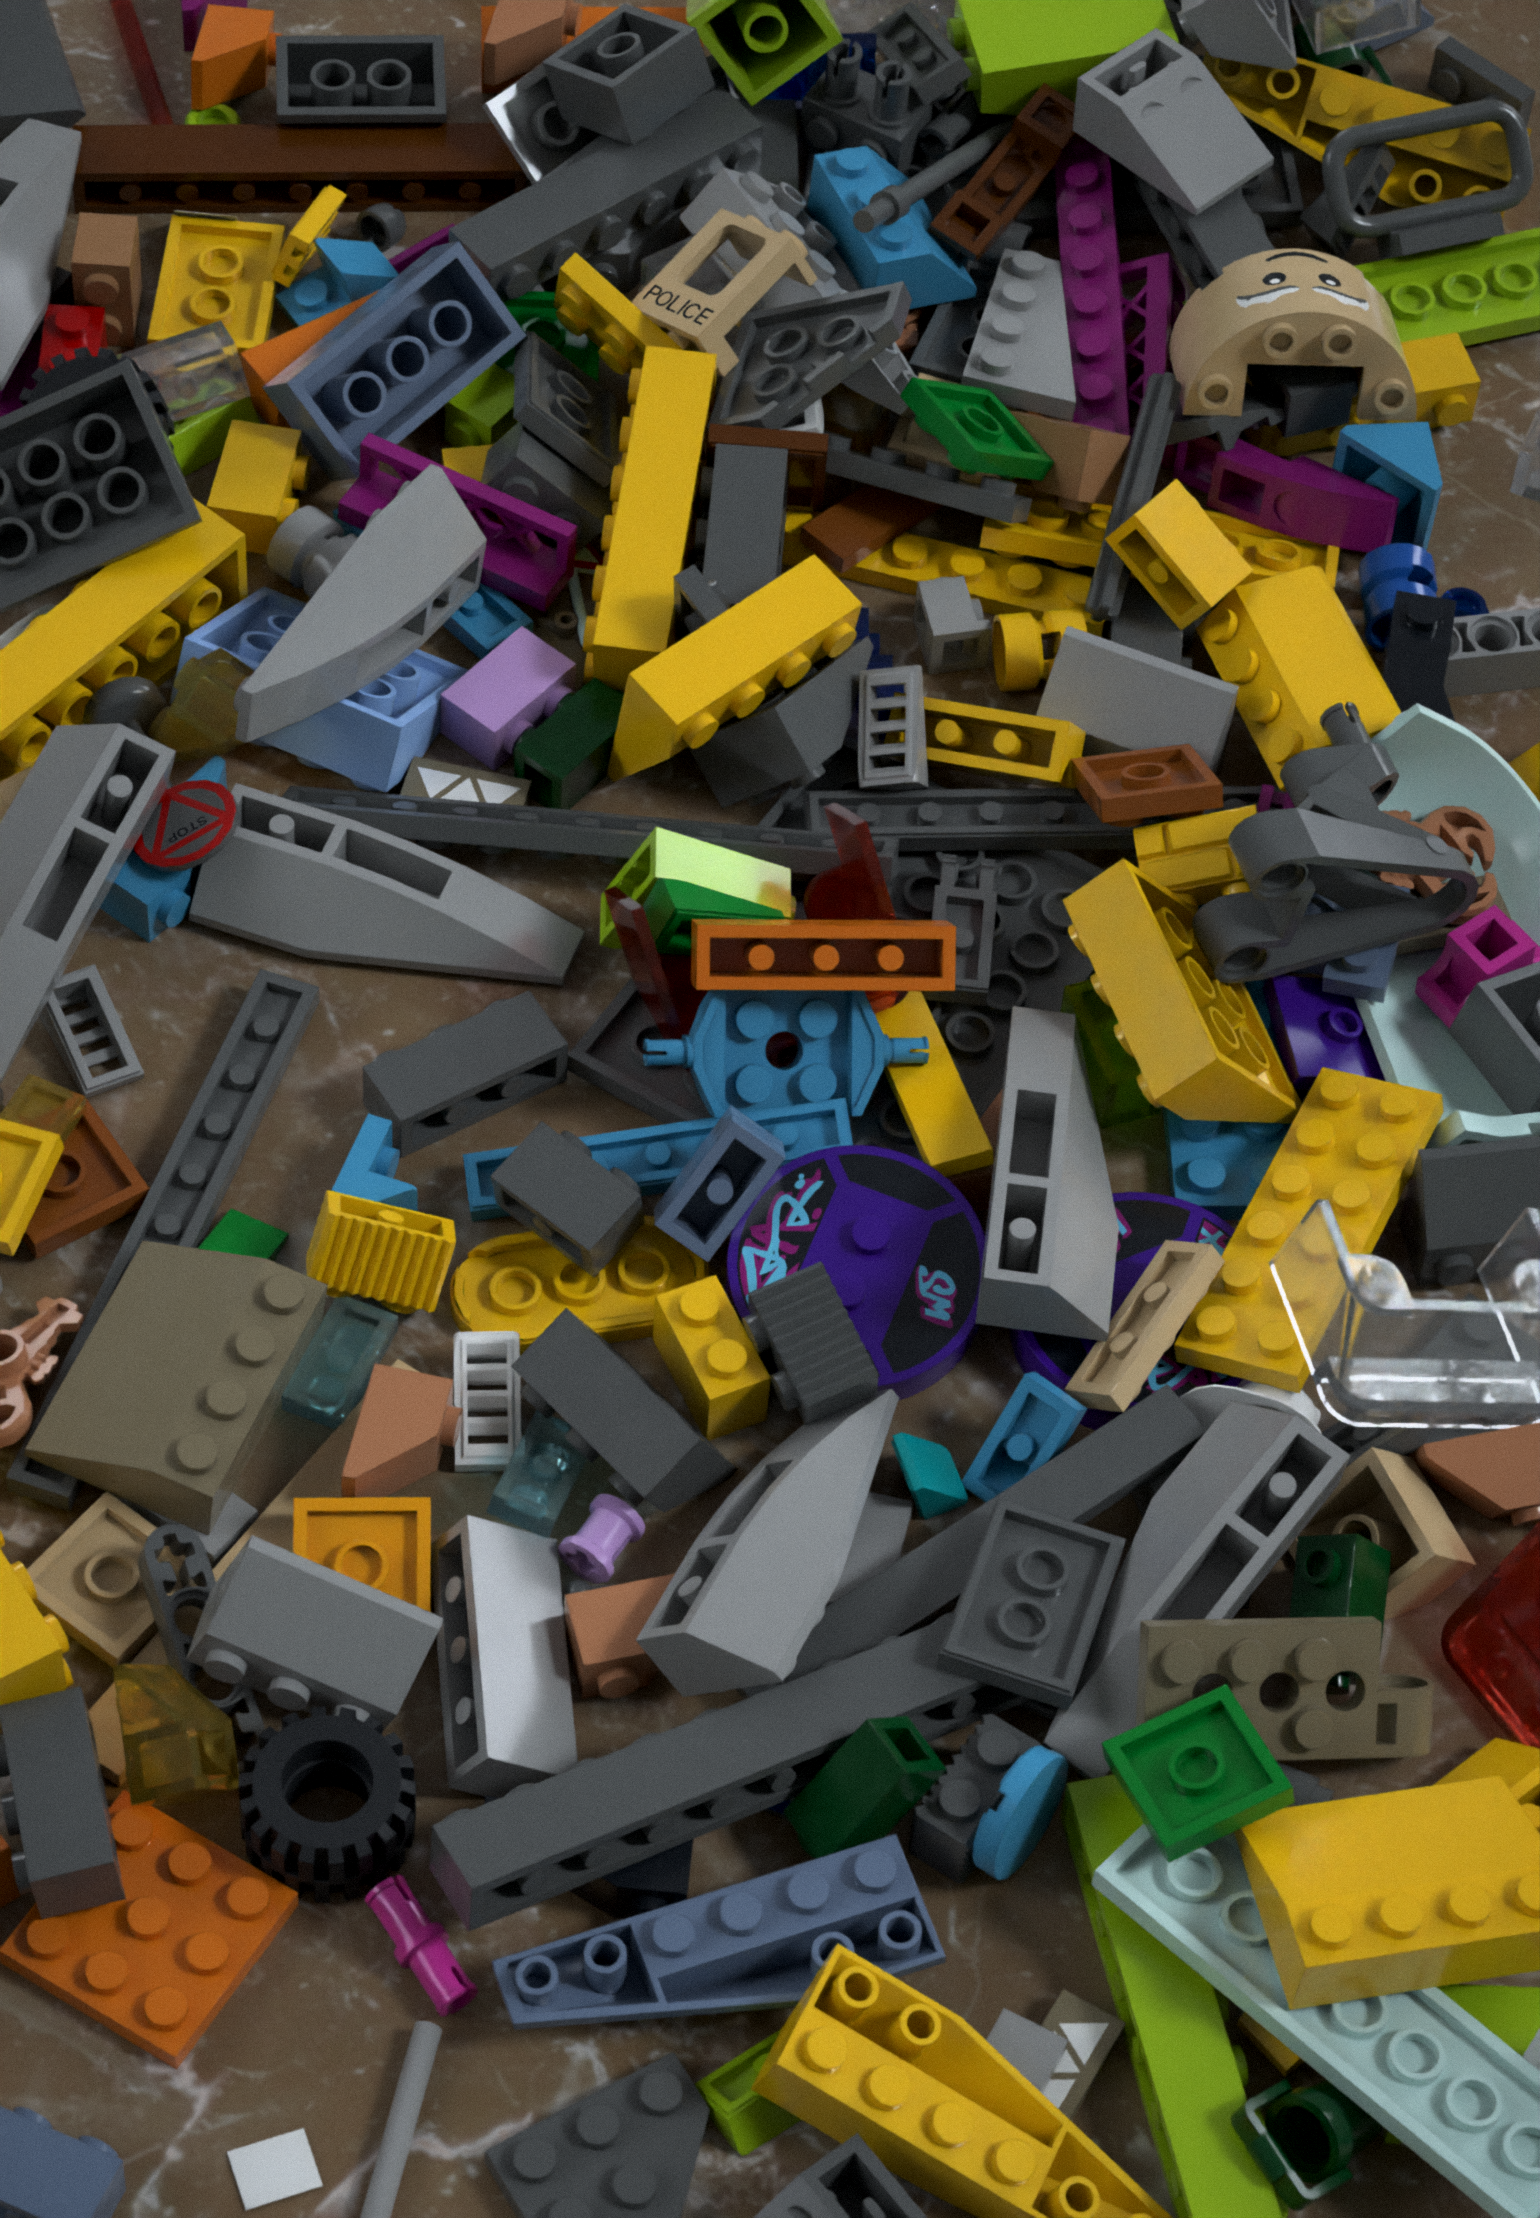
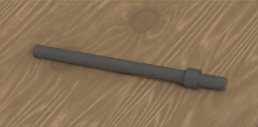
(895, 201)

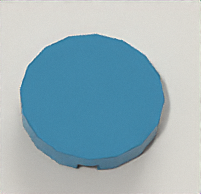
(1030, 1800)

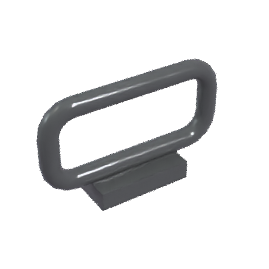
(1439, 222)

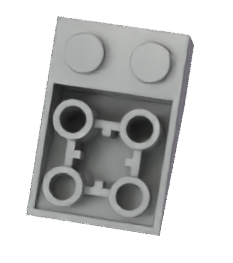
(1168, 122)

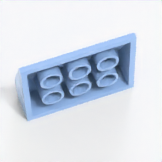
(360, 737)

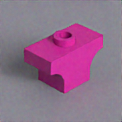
(1472, 954)

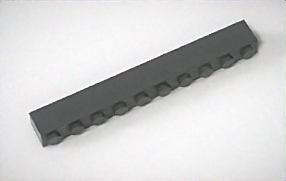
(693, 1776)

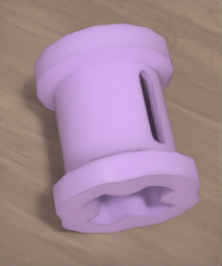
(601, 1538)

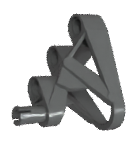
(1322, 851)

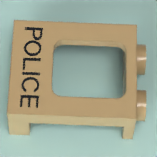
(702, 320)

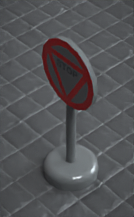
(192, 817)

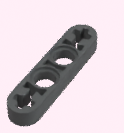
(158, 1582)

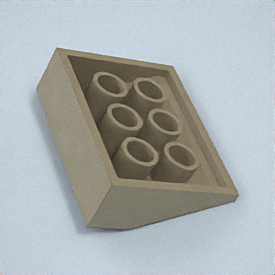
(180, 1379)

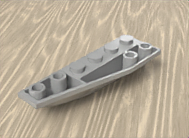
(35, 195)
(782, 209)
(373, 608)
(62, 855)
(371, 899)
(1050, 1193)
(769, 1557)
(1198, 1557)

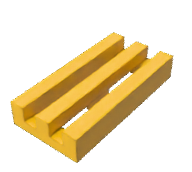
(299, 244)

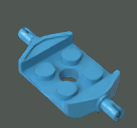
(836, 1056)

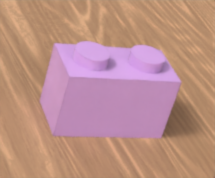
(505, 696)

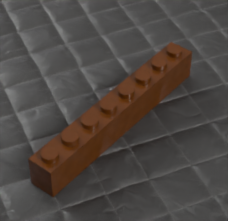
(289, 166)

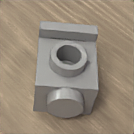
(950, 626)

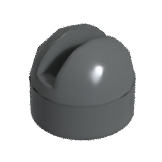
(381, 225)

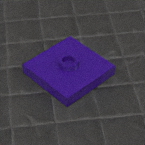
(1317, 1030)

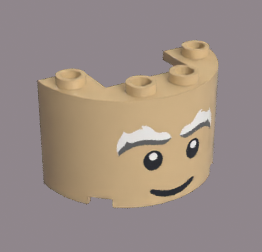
(1289, 312)

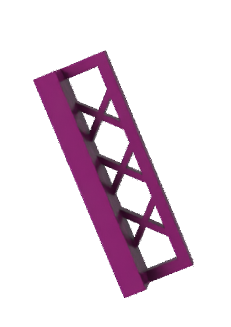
(1163, 303)
(513, 557)

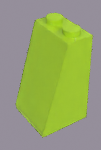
(763, 40)
(1034, 42)

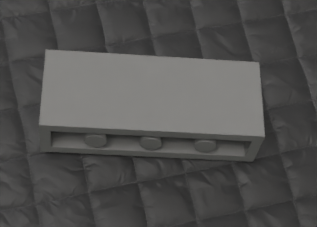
(501, 1657)

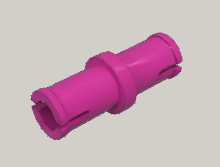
(421, 1945)

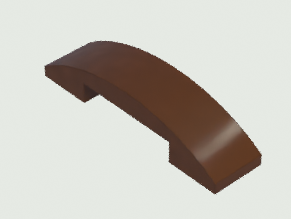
(1009, 176)

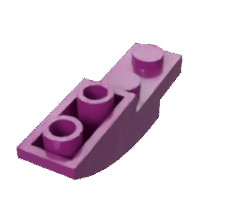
(1286, 496)

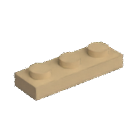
(1145, 1325)

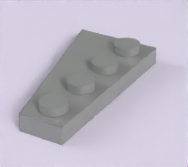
(1024, 338)

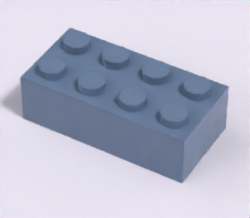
(395, 359)

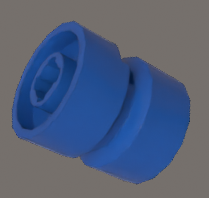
(1383, 573)

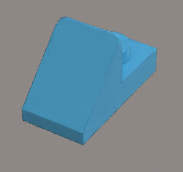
(347, 274)
(372, 1166)
(1025, 1437)

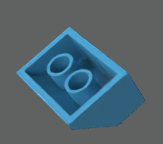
(889, 253)

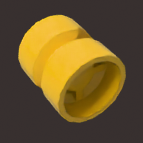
(1019, 648)

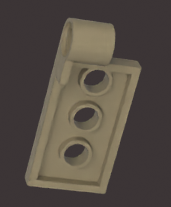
(1382, 1719)

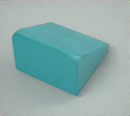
(929, 1475)

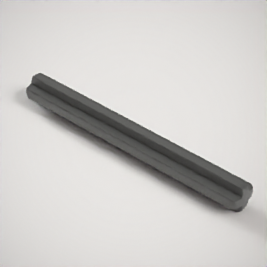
(1133, 491)

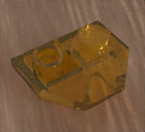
(202, 713)
(172, 1738)

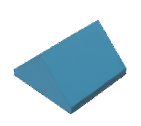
(1401, 463)

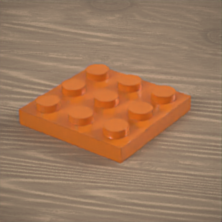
(168, 1951)

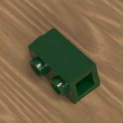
(570, 747)
(1340, 1579)
(864, 1787)

